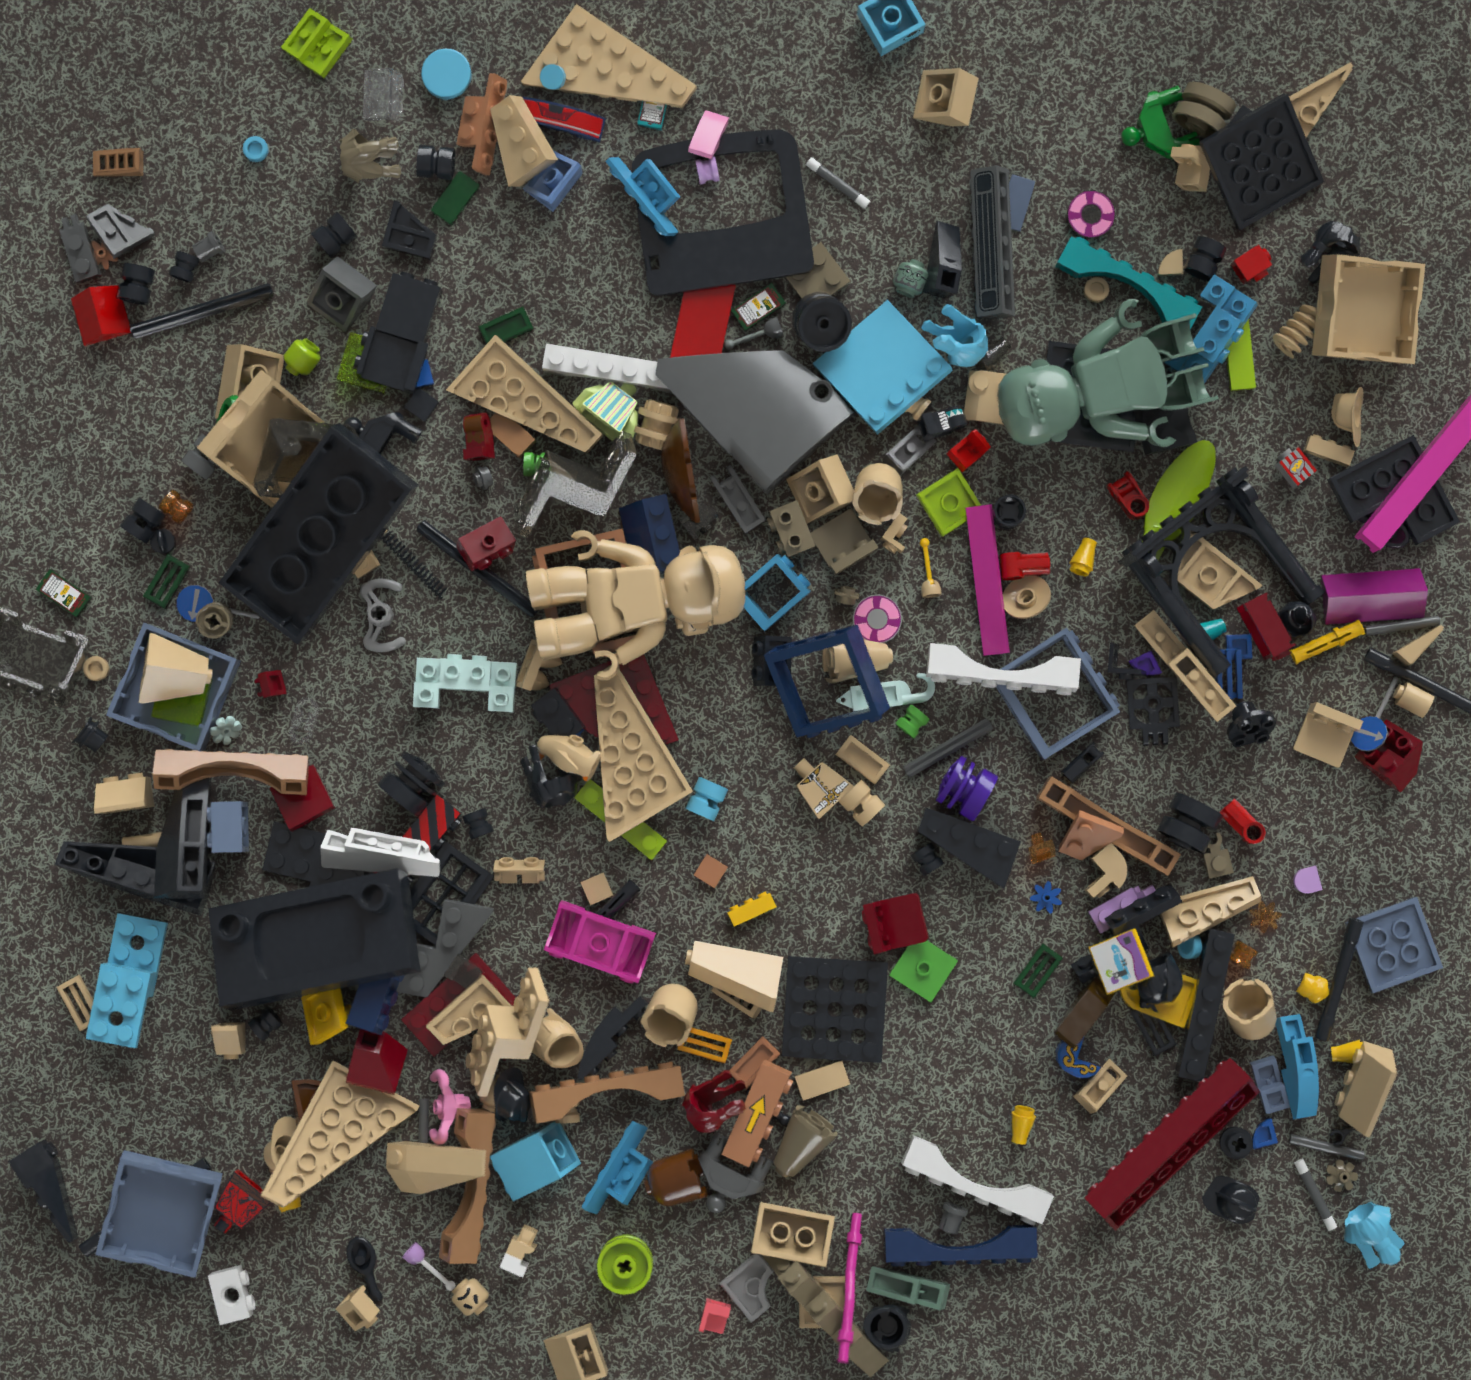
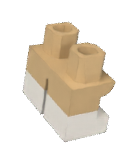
(517, 1248)

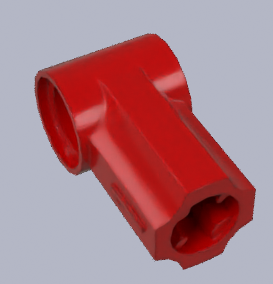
(1018, 565)
(1240, 820)

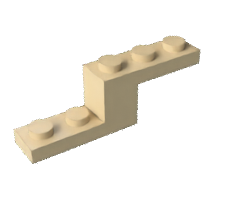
(1185, 665)

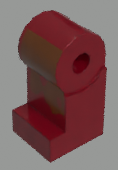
(478, 437)

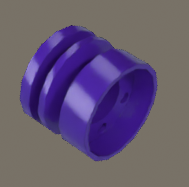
(966, 788)

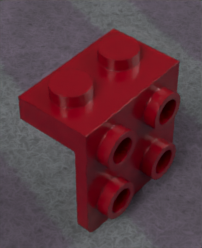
(895, 923)

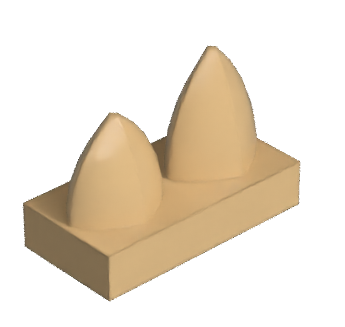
(530, 676)

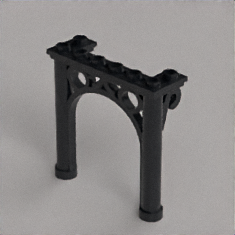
(1241, 500)

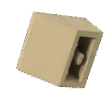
(576, 1354)

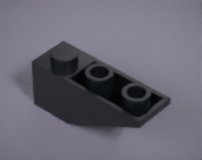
(944, 262)

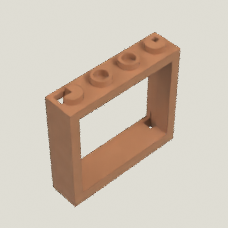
(540, 562)

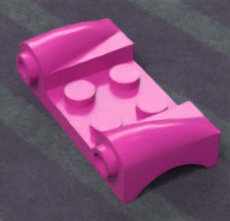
(599, 942)

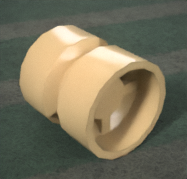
(861, 803)

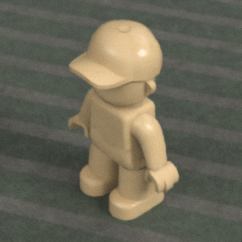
(617, 601)

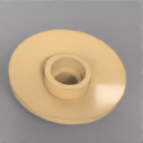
(1025, 589)

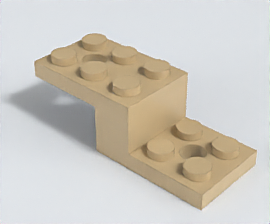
(507, 1031)

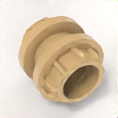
(656, 423)

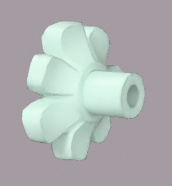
(225, 729)

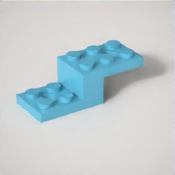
(126, 980)

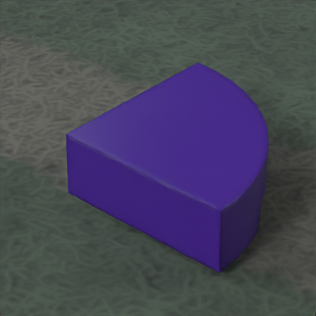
(1147, 663)

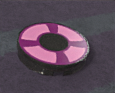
(1090, 214)

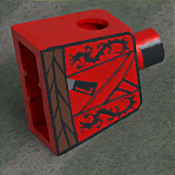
(239, 1202)

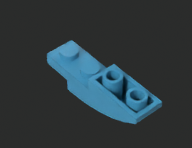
(1301, 1066)

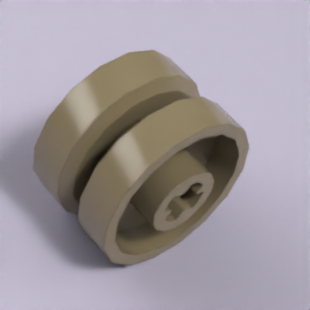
(1203, 109)

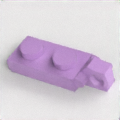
(1118, 902)

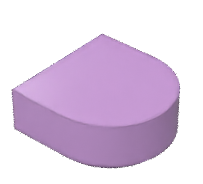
(1307, 880)

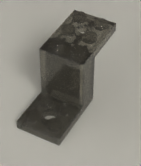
(575, 483)

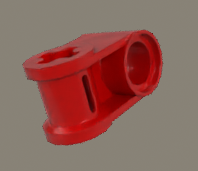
(1128, 495)

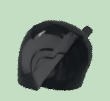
(1165, 983)
(893, 1324)

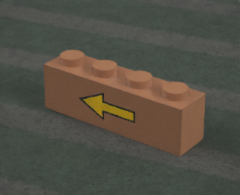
(760, 1107)

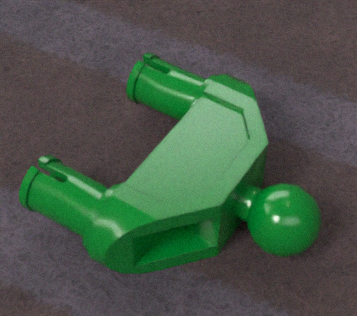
(1154, 127)

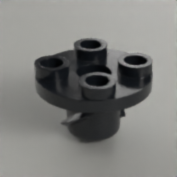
(1250, 725)

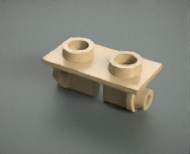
(530, 868)

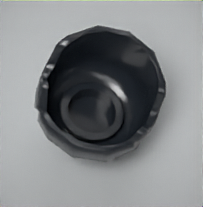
(1298, 618)

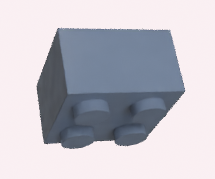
(228, 827)

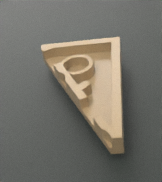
(1315, 98)

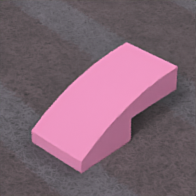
(708, 134)

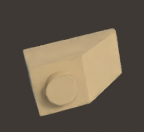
(229, 1039)

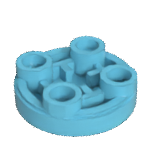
(446, 74)

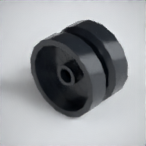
(832, 331)

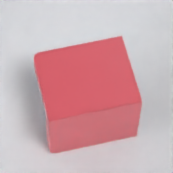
(714, 1316)

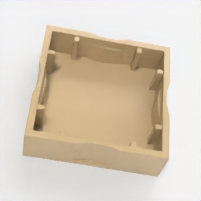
(1368, 309)
(240, 433)

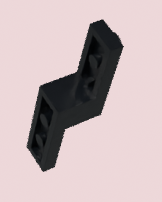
(1130, 918)

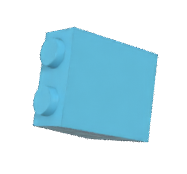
(535, 1160)

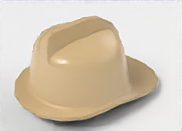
(1347, 413)
(281, 1135)

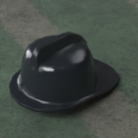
(511, 1097)
(1231, 1200)

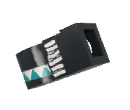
(942, 422)

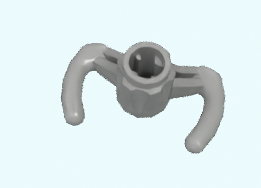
(366, 592)

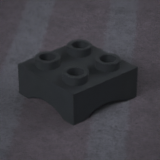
(1176, 427)

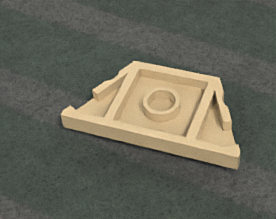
(1213, 576)

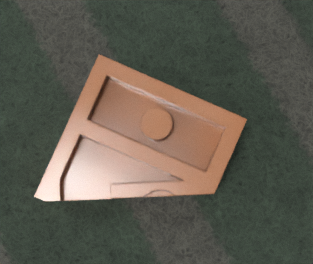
(1088, 835)

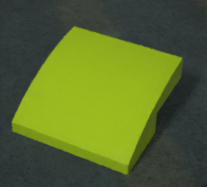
(316, 43)

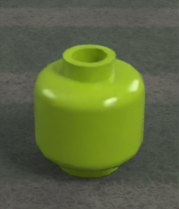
(301, 357)

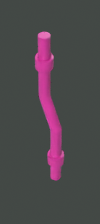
(845, 1335)

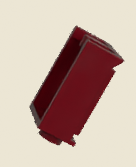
(1266, 628)

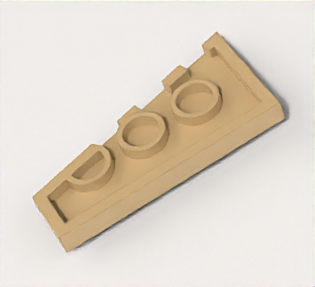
(1208, 908)

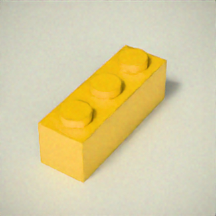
(751, 908)

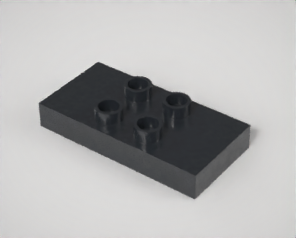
(318, 533)

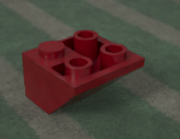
(1396, 759)
(376, 1062)

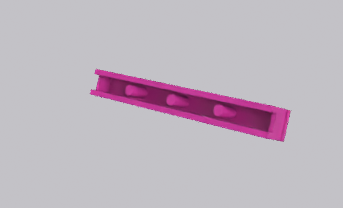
(1418, 480)

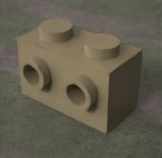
(791, 530)

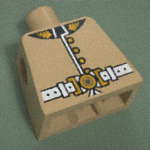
(821, 786)

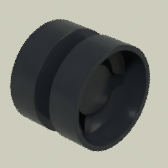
(1187, 828)

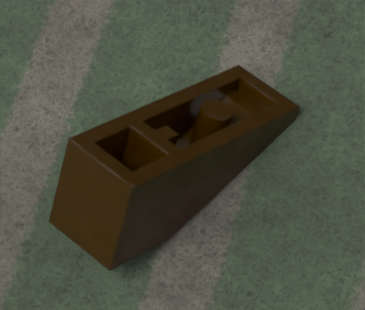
(1083, 1013)

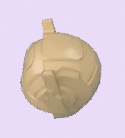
(558, 1042)

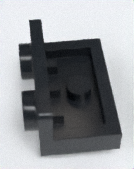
(557, 714)

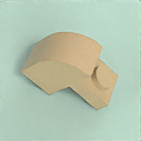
(1192, 168)
(1113, 870)

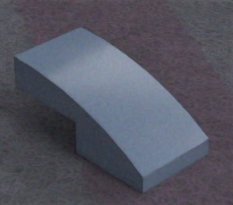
(1269, 1082)

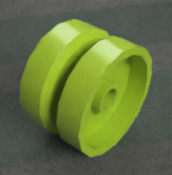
(625, 1279)

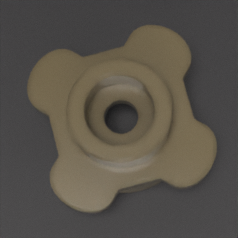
(846, 595)

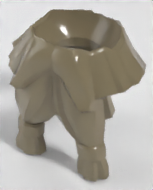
(358, 157)

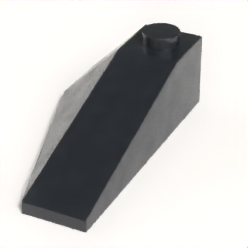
(42, 1171)

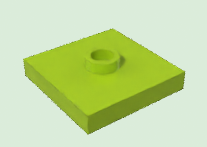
(947, 501)

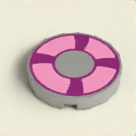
(877, 618)

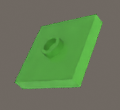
(923, 969)

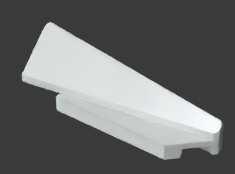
(377, 853)

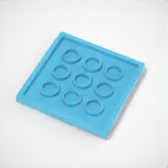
(883, 367)

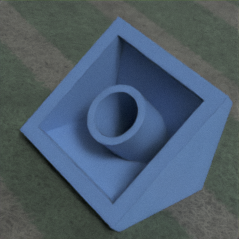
(554, 182)

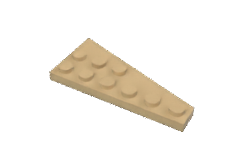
(514, 390)

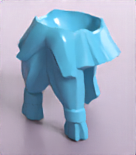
(963, 342)
(1370, 1227)

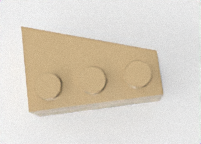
(520, 141)

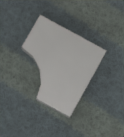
(747, 1286)

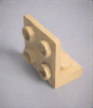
(1326, 734)

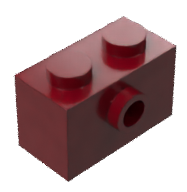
(486, 544)

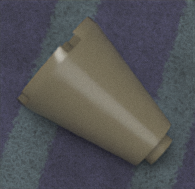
(802, 1141)

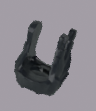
(1338, 237)
(548, 792)

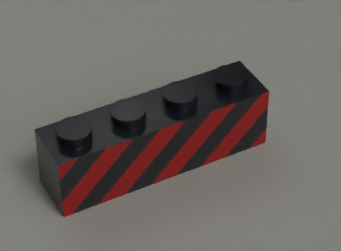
(434, 824)

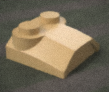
(981, 397)

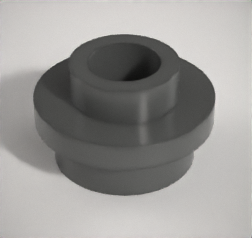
(482, 477)

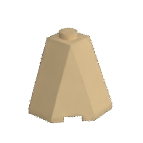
(172, 671)

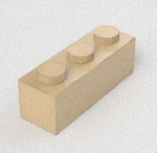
(1329, 450)

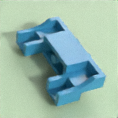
(1221, 327)

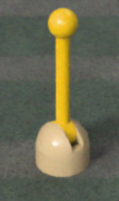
(930, 587)

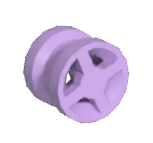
(707, 170)

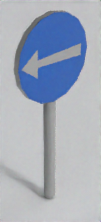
(195, 598)
(1373, 730)

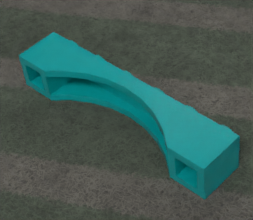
(1083, 261)

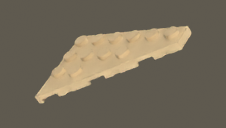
(608, 65)
(635, 763)
(332, 1131)

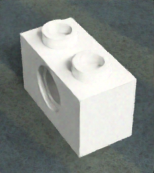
(228, 1309)

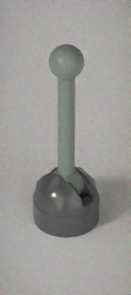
(772, 329)

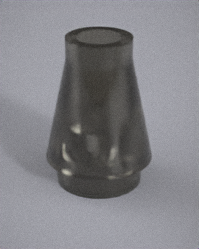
(994, 354)

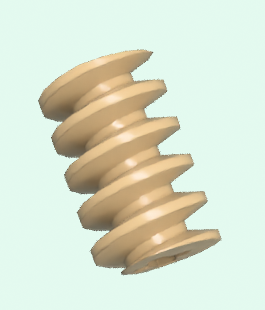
(1296, 331)

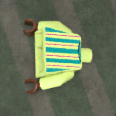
(609, 408)

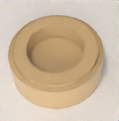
(1096, 289)
(96, 668)

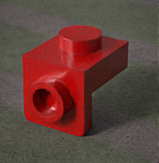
(968, 450)

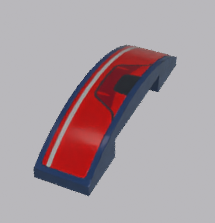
(566, 119)

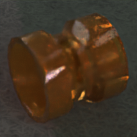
(176, 506)

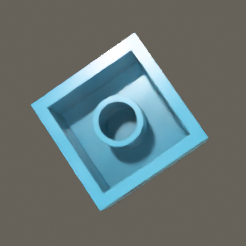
(890, 22)

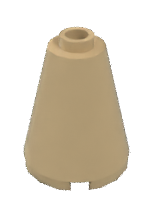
(839, 666)

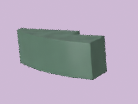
(908, 1288)

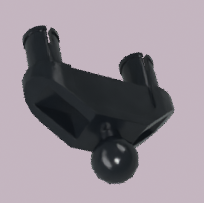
(380, 430)

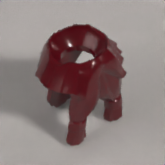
(700, 1098)

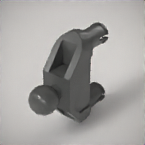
(728, 1180)

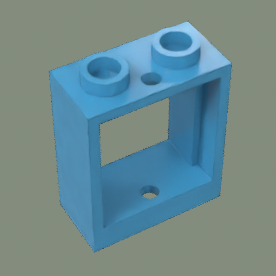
(799, 581)

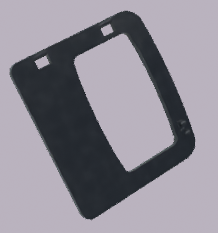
(737, 253)

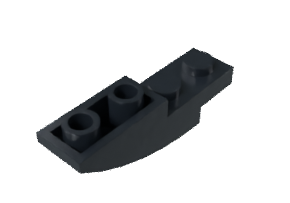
(601, 1043)

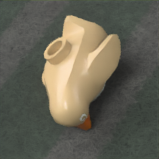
(569, 754)

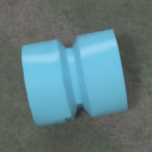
(706, 798)

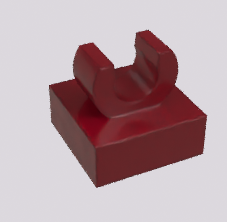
(271, 684)

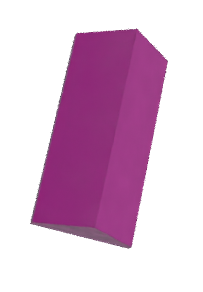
(1374, 596)

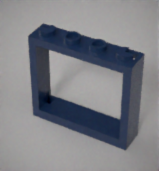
(862, 665)

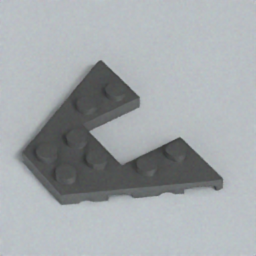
(457, 927)

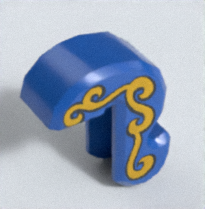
(1068, 1061)

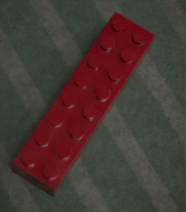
(1172, 1143)

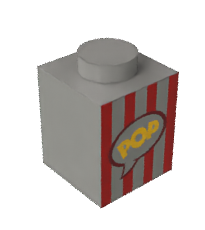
(1294, 466)

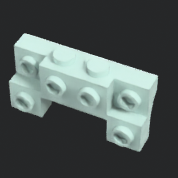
(465, 675)

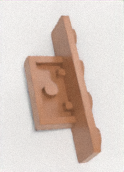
(478, 126)

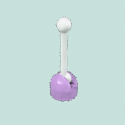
(415, 1255)

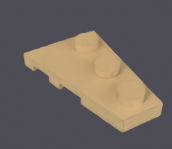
(464, 1011)

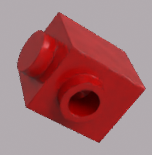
(1252, 265)

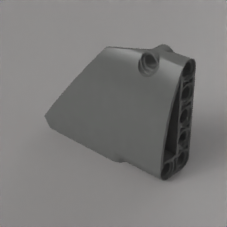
(757, 408)

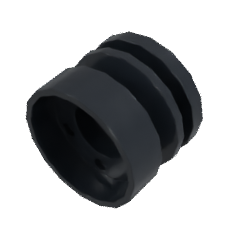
(411, 783)

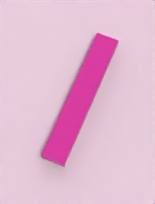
(987, 580)

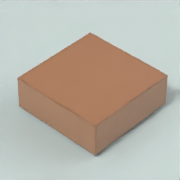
(710, 871)

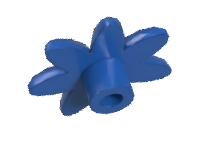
(1041, 897)

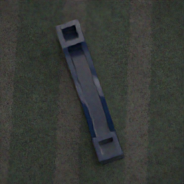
(1013, 1242)

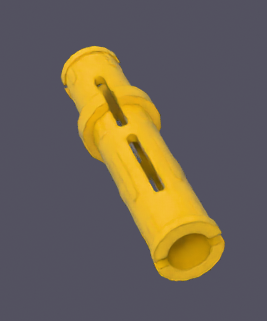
(1336, 637)

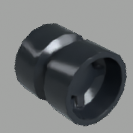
(435, 162)
(334, 235)
(1206, 255)
(135, 284)
(1009, 512)
(147, 513)

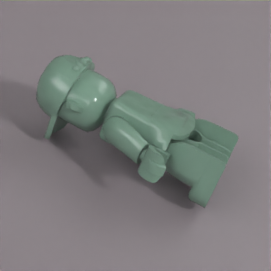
(1046, 402)

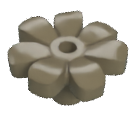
(1337, 1173)

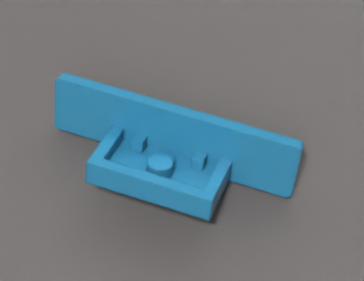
(649, 190)
(622, 1172)

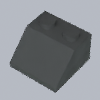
(341, 293)

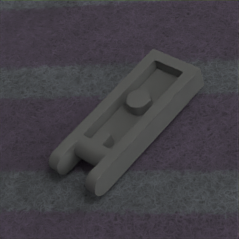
(739, 501)

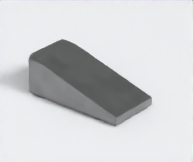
(907, 451)

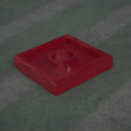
(302, 809)

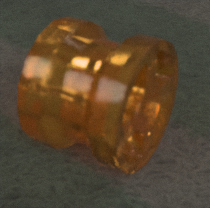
(1243, 954)

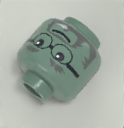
(910, 278)

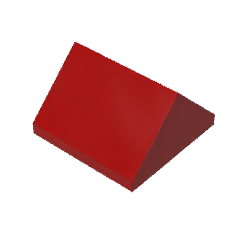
(100, 314)

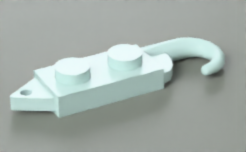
(896, 692)

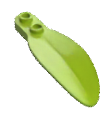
(1180, 484)

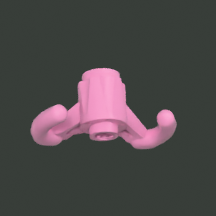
(445, 1106)

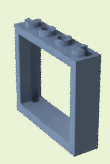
(1095, 679)

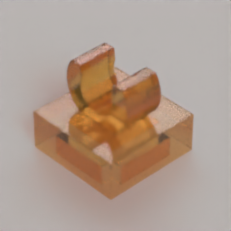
(1040, 849)

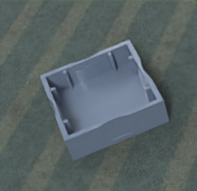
(126, 698)
(159, 1213)

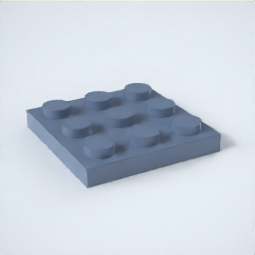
(1396, 945)

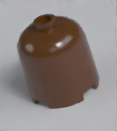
(676, 1179)

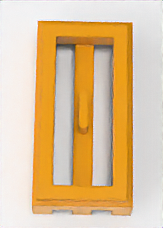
(725, 1050)

